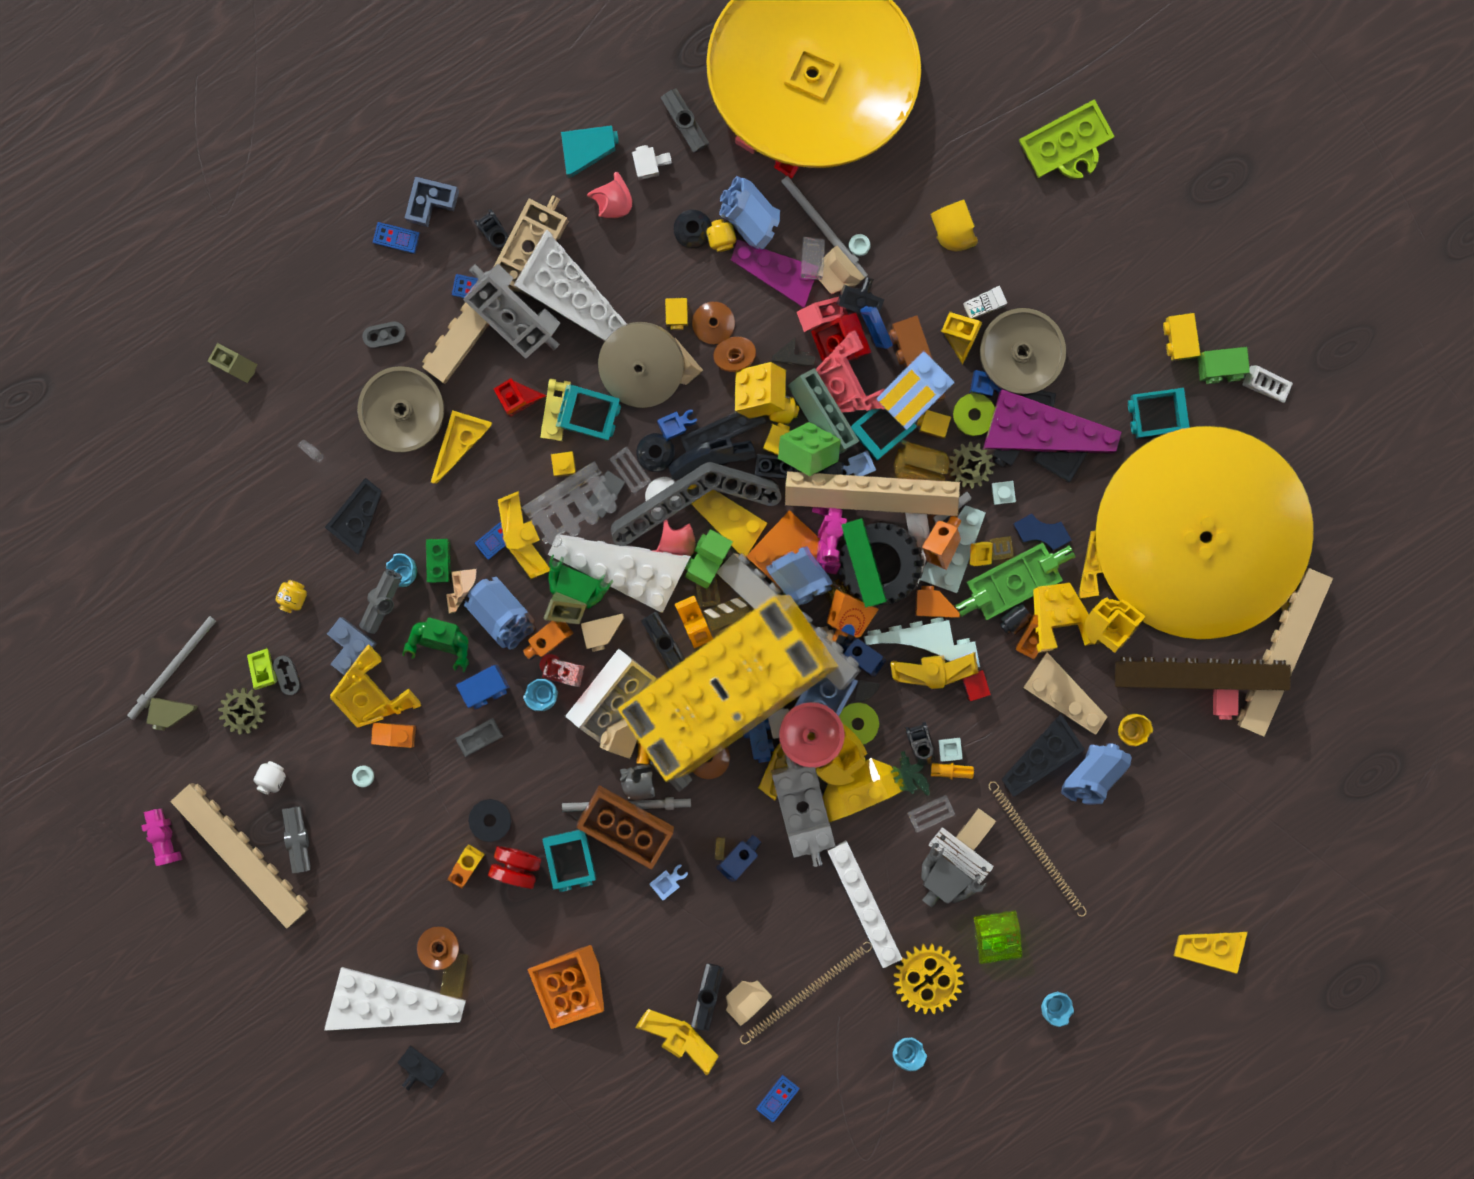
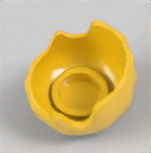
(1135, 729)

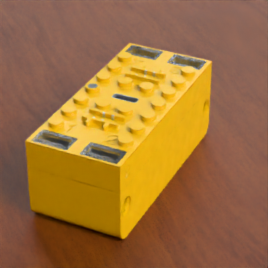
(728, 687)

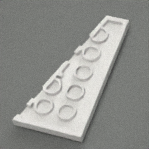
(564, 287)
(634, 570)
(378, 1002)

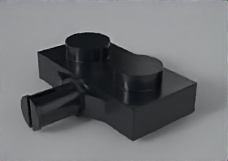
(858, 298)
(419, 1068)

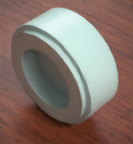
(859, 245)
(363, 776)

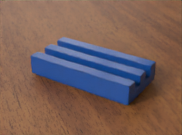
(876, 327)

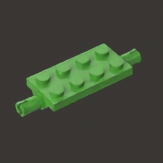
(1014, 581)

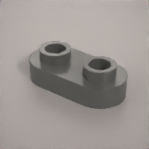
(384, 334)

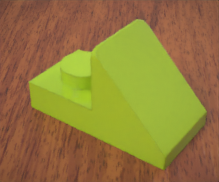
(261, 669)

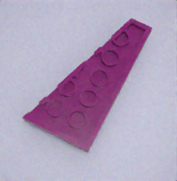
(1033, 426)

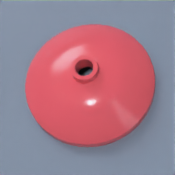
(814, 719)

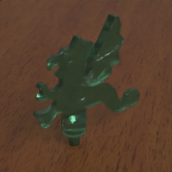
(908, 774)

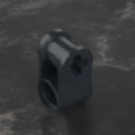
(491, 228)
(920, 740)

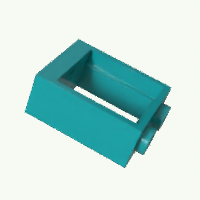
(567, 408)
(1180, 411)
(868, 443)
(563, 838)

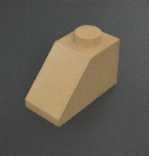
(601, 631)
(619, 739)

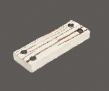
(961, 855)

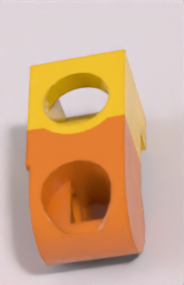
(465, 866)

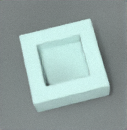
(1003, 492)
(950, 749)

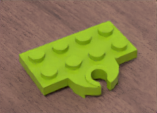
(1068, 141)

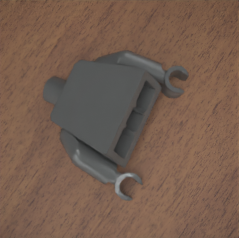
(946, 880)

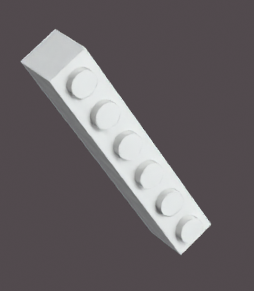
(864, 904)

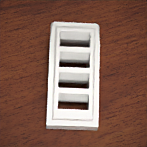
(1250, 383)

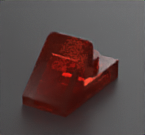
(563, 672)

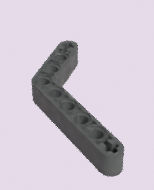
(688, 496)

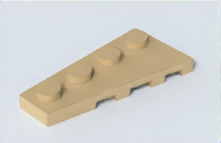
(1061, 692)

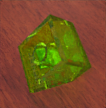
(998, 937)

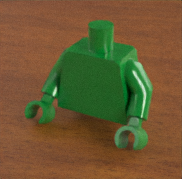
(576, 584)
(439, 636)

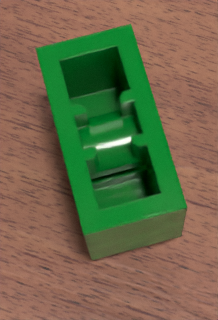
(438, 561)

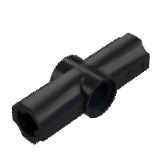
(658, 630)
(704, 1010)

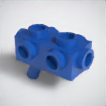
(760, 744)

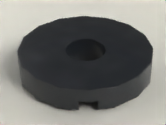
(485, 832)

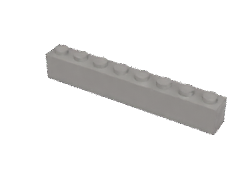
(756, 591)

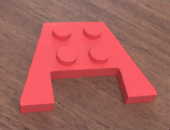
(842, 381)

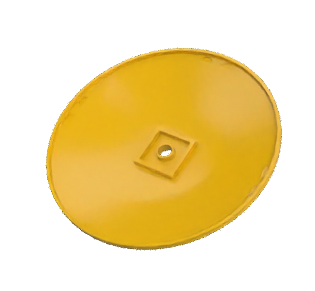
(854, 105)
(1194, 485)

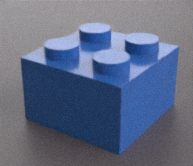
(483, 686)

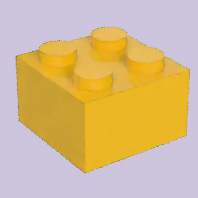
(760, 390)

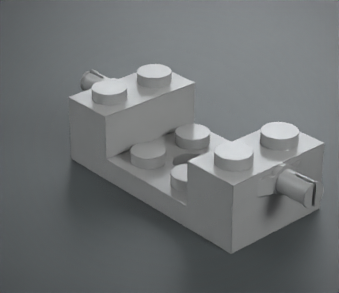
(492, 298)
(808, 830)

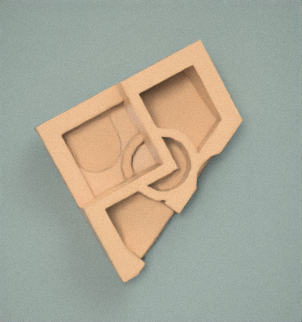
(462, 583)

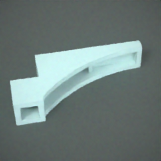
(931, 637)

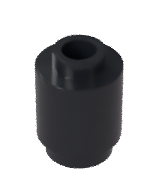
(1015, 619)

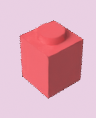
(1225, 703)

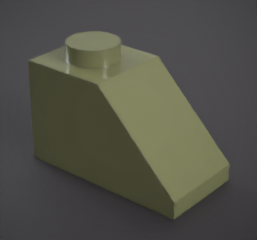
(232, 363)
(167, 713)

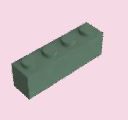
(821, 408)

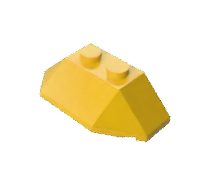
(871, 785)

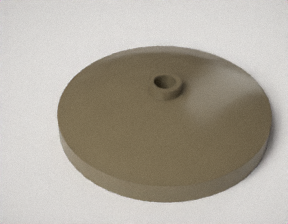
(1038, 338)
(645, 346)
(381, 403)

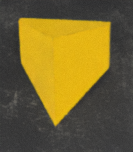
(961, 333)

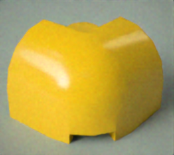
(954, 227)
(1112, 623)
(848, 760)

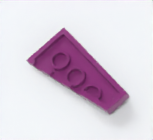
(774, 270)

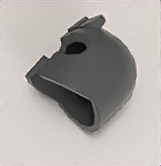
(637, 782)

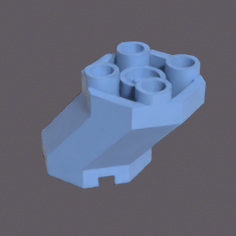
(749, 212)
(800, 576)
(499, 613)
(1096, 774)

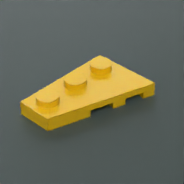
(1213, 950)

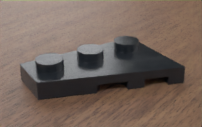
(355, 515)

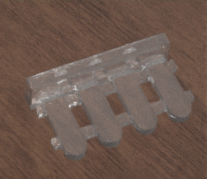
(571, 486)

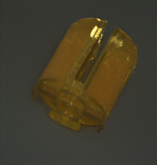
(920, 463)

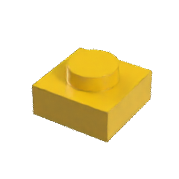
(981, 553)

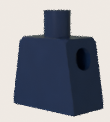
(869, 660)
(733, 865)

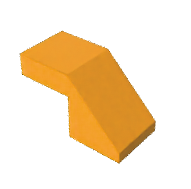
(694, 621)

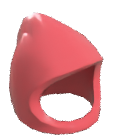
(613, 198)
(677, 541)

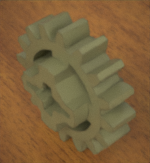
(975, 475)
(241, 720)

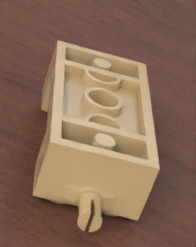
(530, 227)

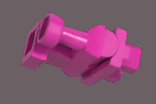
(830, 535)
(160, 836)

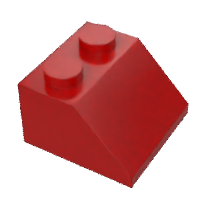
(834, 332)

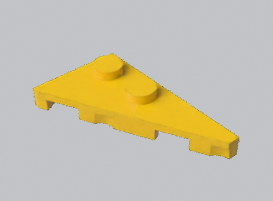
(460, 436)

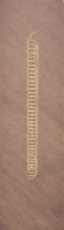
(1038, 850)
(806, 990)

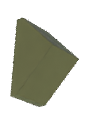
(565, 609)

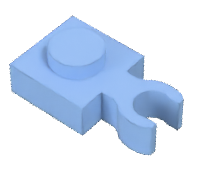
(860, 465)
(666, 883)

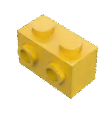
(1182, 337)

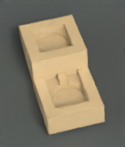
(975, 829)

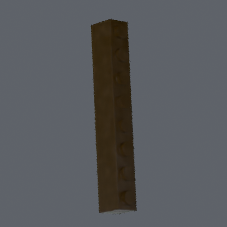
(1202, 675)

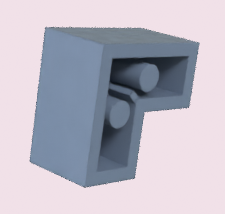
(425, 196)
(353, 642)

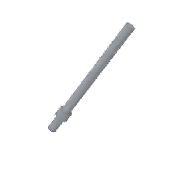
(820, 222)
(145, 699)
(669, 804)

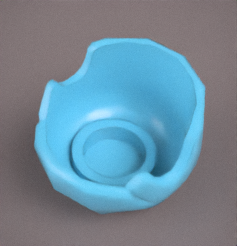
(405, 567)
(540, 695)
(1057, 1009)
(909, 1054)

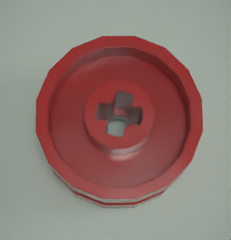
(515, 863)

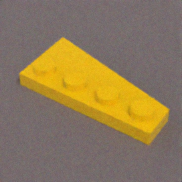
(730, 520)

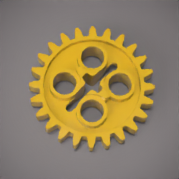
(941, 994)

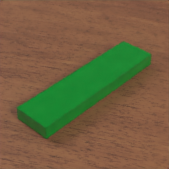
(864, 562)

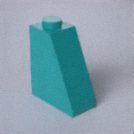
(587, 147)

